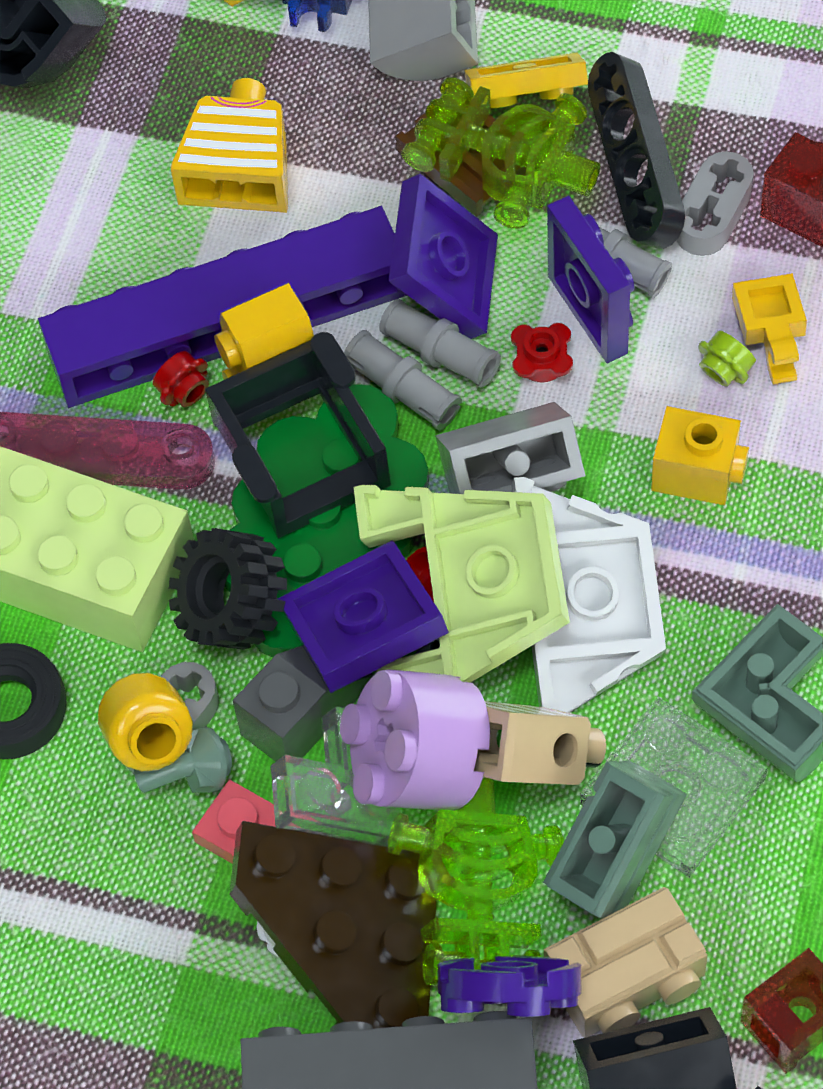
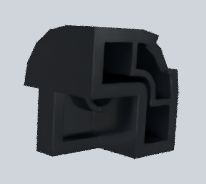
(44, 38)

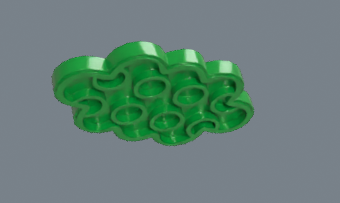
(300, 454)

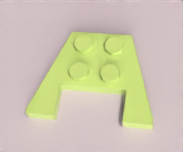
(488, 566)

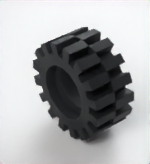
(251, 594)

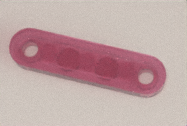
(113, 448)

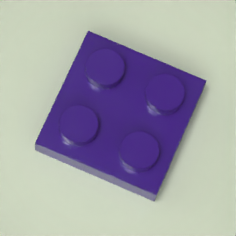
(443, 256)
(589, 278)
(363, 616)

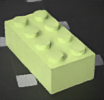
(86, 550)

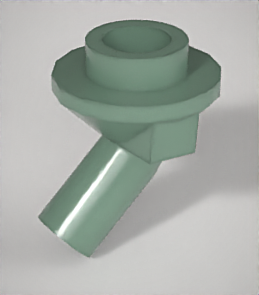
(203, 764)

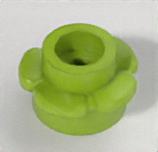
(725, 359)

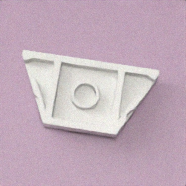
(608, 598)

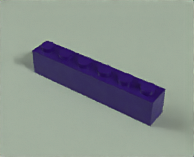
(138, 328)

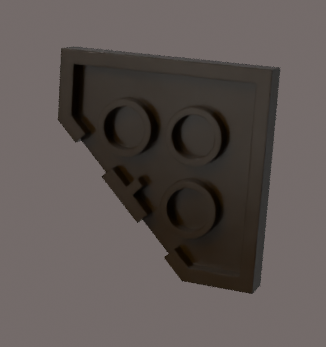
(339, 919)

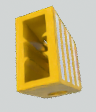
(234, 152)

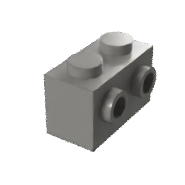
(527, 444)

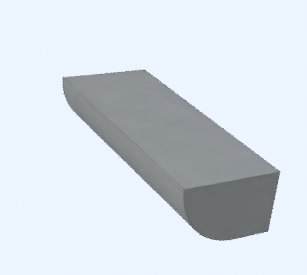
(422, 37)

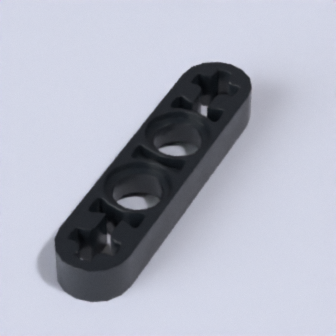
(654, 207)

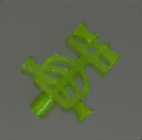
(520, 136)
(460, 848)

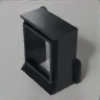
(276, 386)

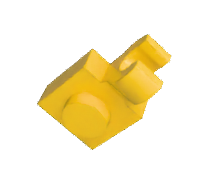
(772, 315)

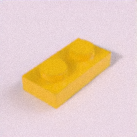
(544, 75)

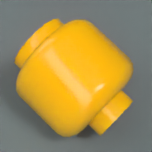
(145, 722)

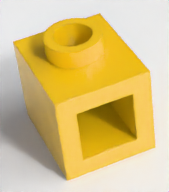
(698, 456)

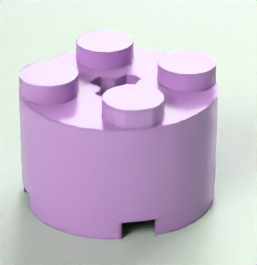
(416, 740)

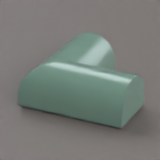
(754, 694)

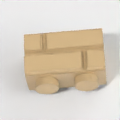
(632, 962)

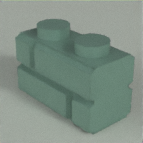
(614, 838)

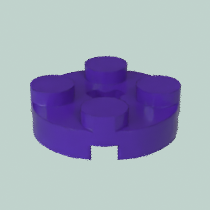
(523, 982)

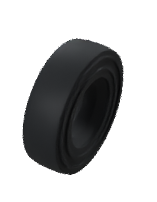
(47, 704)

